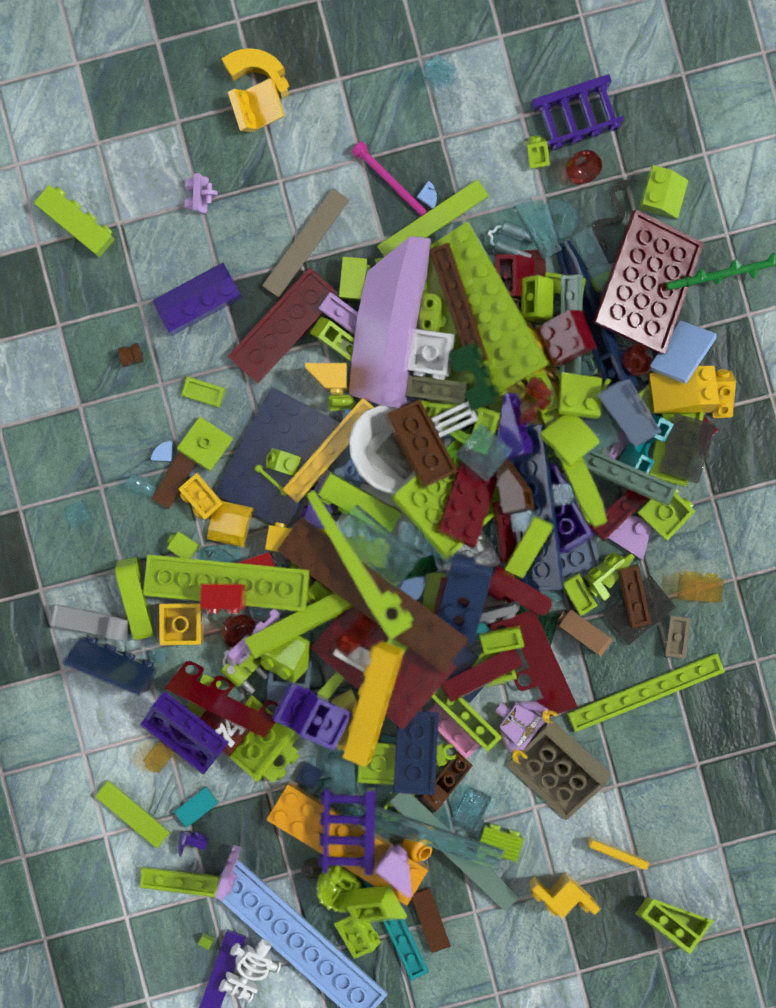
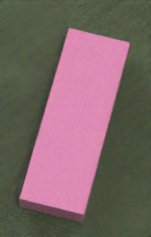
(454, 732)

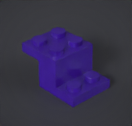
(312, 715)

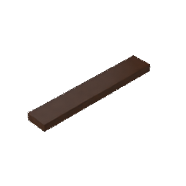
(456, 297)

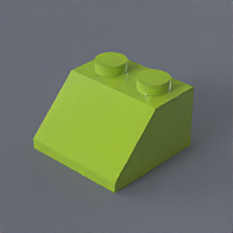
(663, 192)
(288, 659)

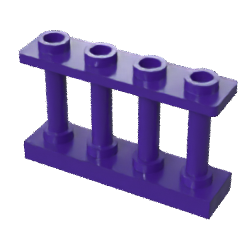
(581, 92)
(366, 820)

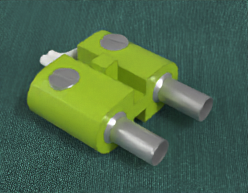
(240, 672)

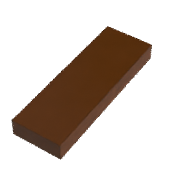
(174, 479)
(634, 596)
(430, 920)

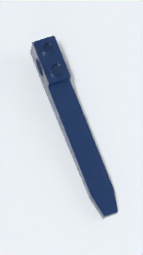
(607, 353)

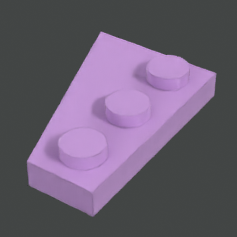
(241, 651)
(228, 877)

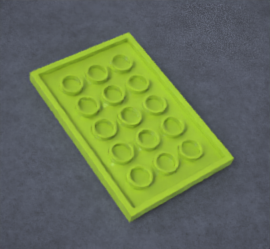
(426, 505)

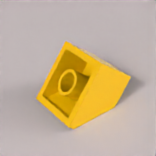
(330, 376)

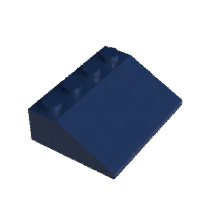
(111, 665)

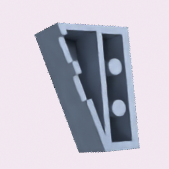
(630, 412)

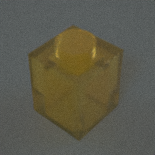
(158, 757)

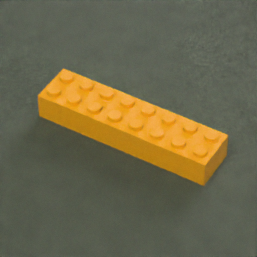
(300, 814)

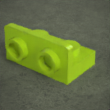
(358, 936)

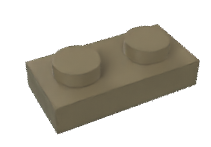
(677, 636)

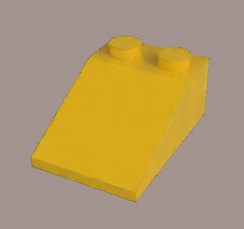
(697, 395)

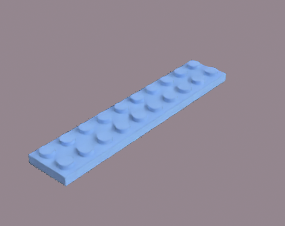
(301, 942)

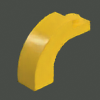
(255, 60)

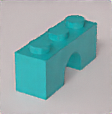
(638, 456)

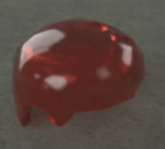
(636, 360)

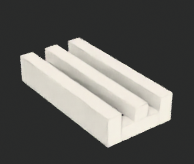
(439, 426)

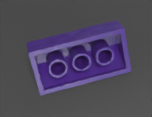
(197, 299)
(570, 521)

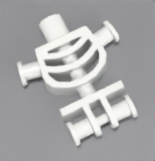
(256, 969)

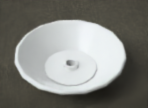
(365, 438)

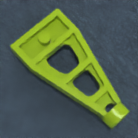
(485, 416)

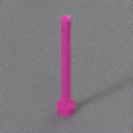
(361, 151)

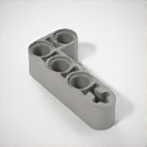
(89, 621)

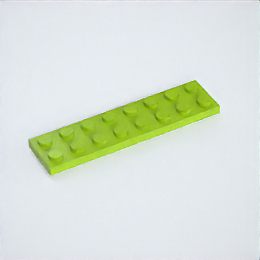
(264, 584)

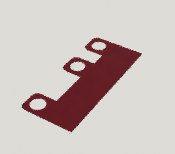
(542, 662)
(219, 703)

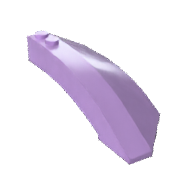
(387, 322)

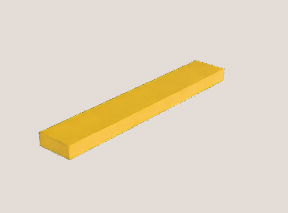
(325, 454)

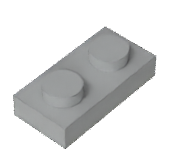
(505, 610)

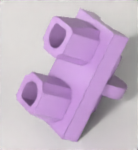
(201, 193)

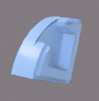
(428, 195)
(163, 452)

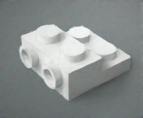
(430, 353)

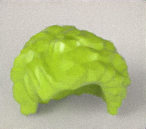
(337, 888)

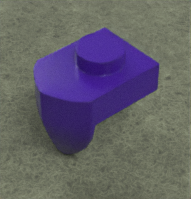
(194, 839)

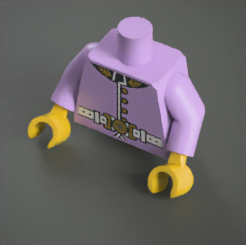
(521, 724)

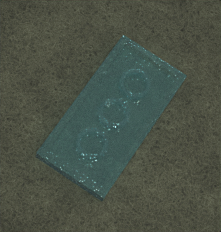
(378, 547)

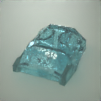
(484, 452)

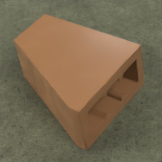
(584, 631)

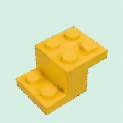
(563, 896)

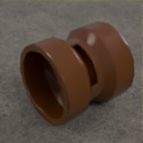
(130, 354)

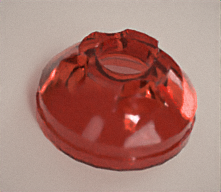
(587, 170)
(243, 626)

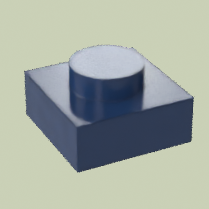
(309, 775)

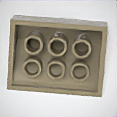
(560, 770)

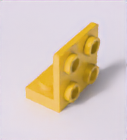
(256, 106)

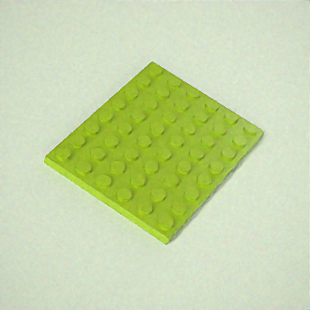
(506, 336)

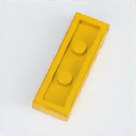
(618, 853)

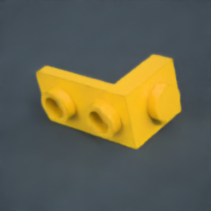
(726, 390)

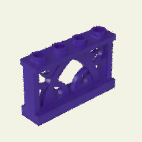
(183, 732)

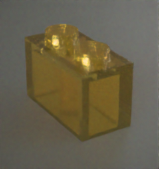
(700, 588)

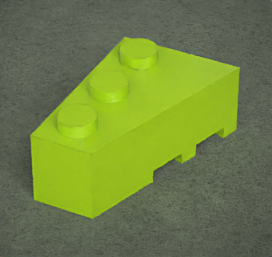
(675, 924)

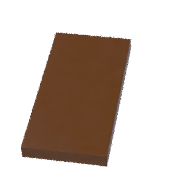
(421, 443)

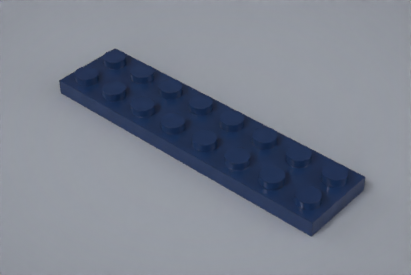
(546, 568)

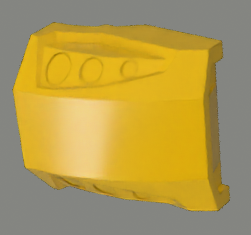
(230, 524)

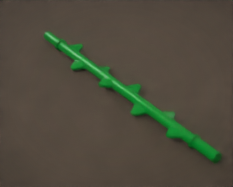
(717, 276)

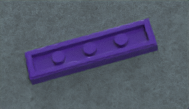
(224, 963)

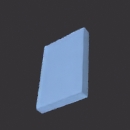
(684, 352)

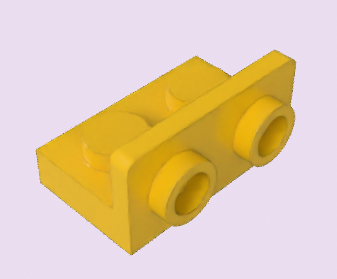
(200, 496)

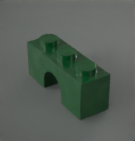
(471, 359)

